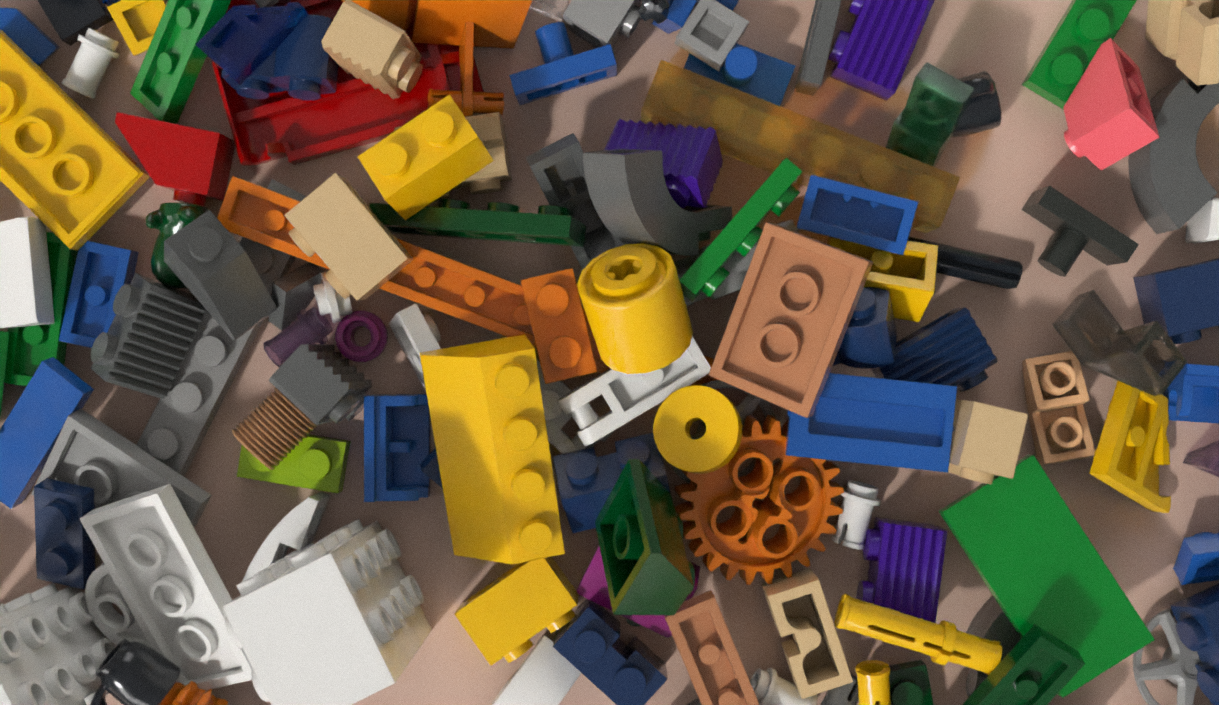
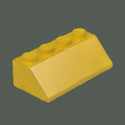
(493, 450)

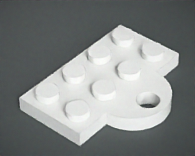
(163, 587)

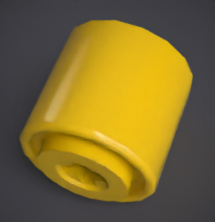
(635, 308)

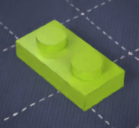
(314, 464)

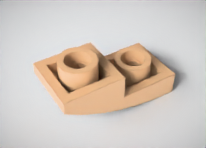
(1056, 409)

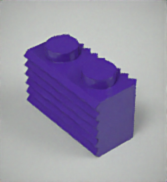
(878, 44)
(689, 156)
(904, 566)

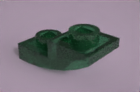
(929, 115)

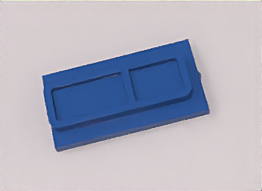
(877, 423)

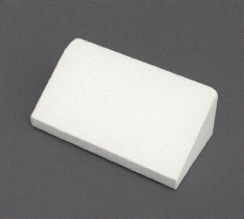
(24, 274)

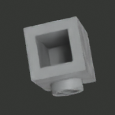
(602, 20)

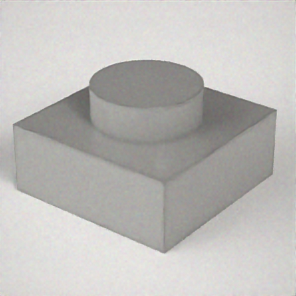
(711, 32)

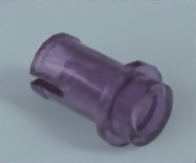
(307, 329)

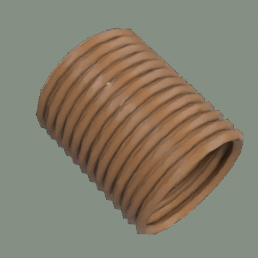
(273, 429)

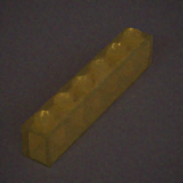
(768, 134)

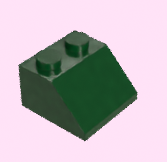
(643, 546)

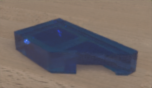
(249, 36)

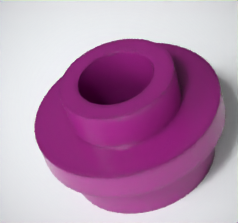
(345, 336)

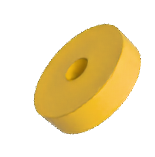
(673, 425)

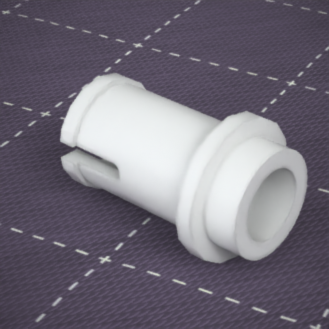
(90, 62)
(857, 512)
(776, 690)

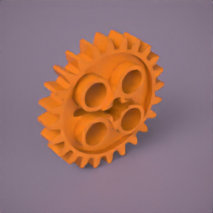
(800, 513)

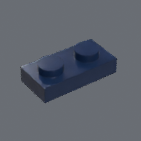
(62, 544)

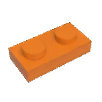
(558, 325)

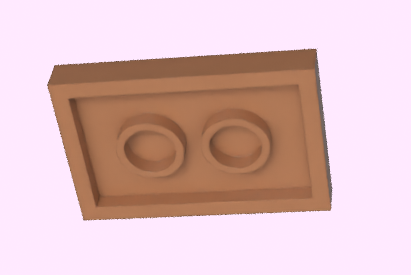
(790, 319)

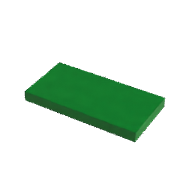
(1046, 568)

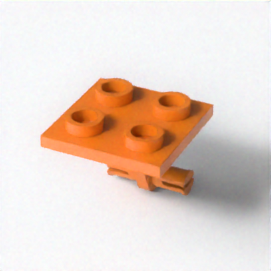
(469, 25)

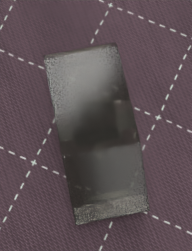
(1134, 356)

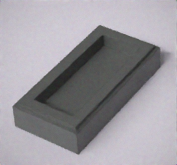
(817, 46)

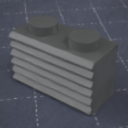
(146, 336)
(322, 384)

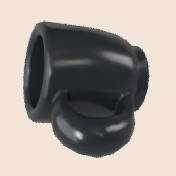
(983, 107)
(135, 675)

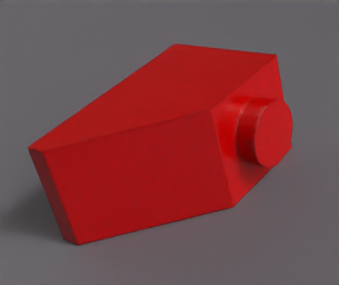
(180, 157)

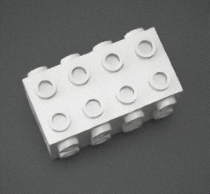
(329, 619)
(50, 649)

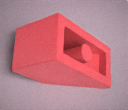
(1109, 109)

